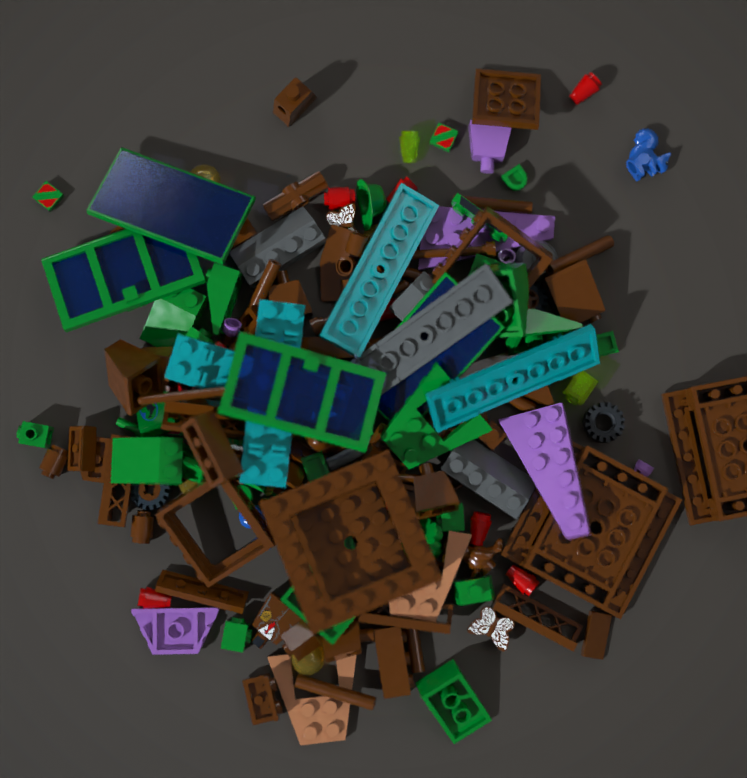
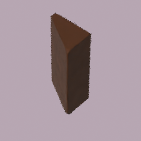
(82, 448)
(596, 635)

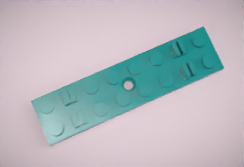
(367, 289)
(199, 363)
(494, 385)
(266, 448)

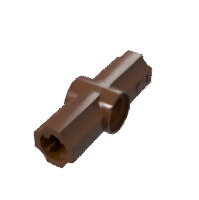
(295, 196)

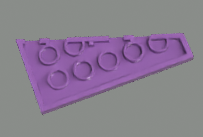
(448, 225)
(548, 454)

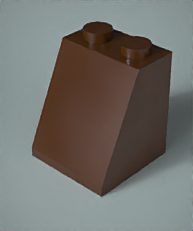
(574, 294)
(132, 374)

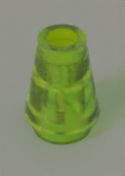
(409, 145)

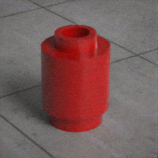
(339, 197)

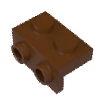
(261, 699)

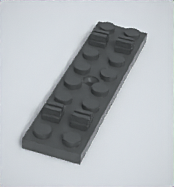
(444, 320)

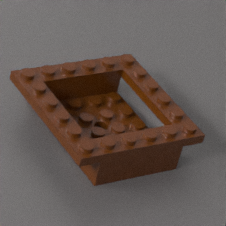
(722, 429)
(342, 507)
(602, 565)

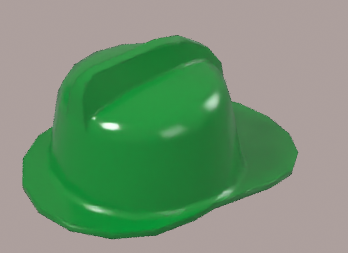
(370, 200)

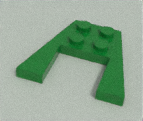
(412, 435)

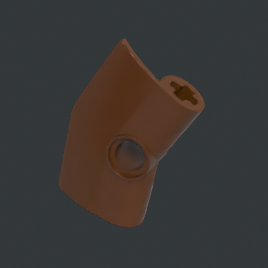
(340, 249)

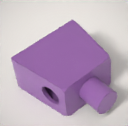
(488, 144)

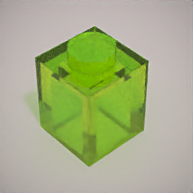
(579, 388)

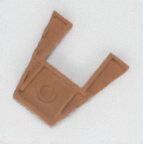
(428, 601)
(314, 717)

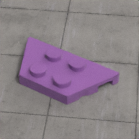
(175, 628)

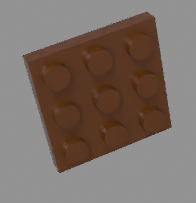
(506, 99)

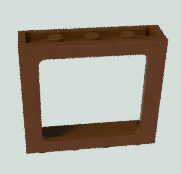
(488, 215)
(193, 555)

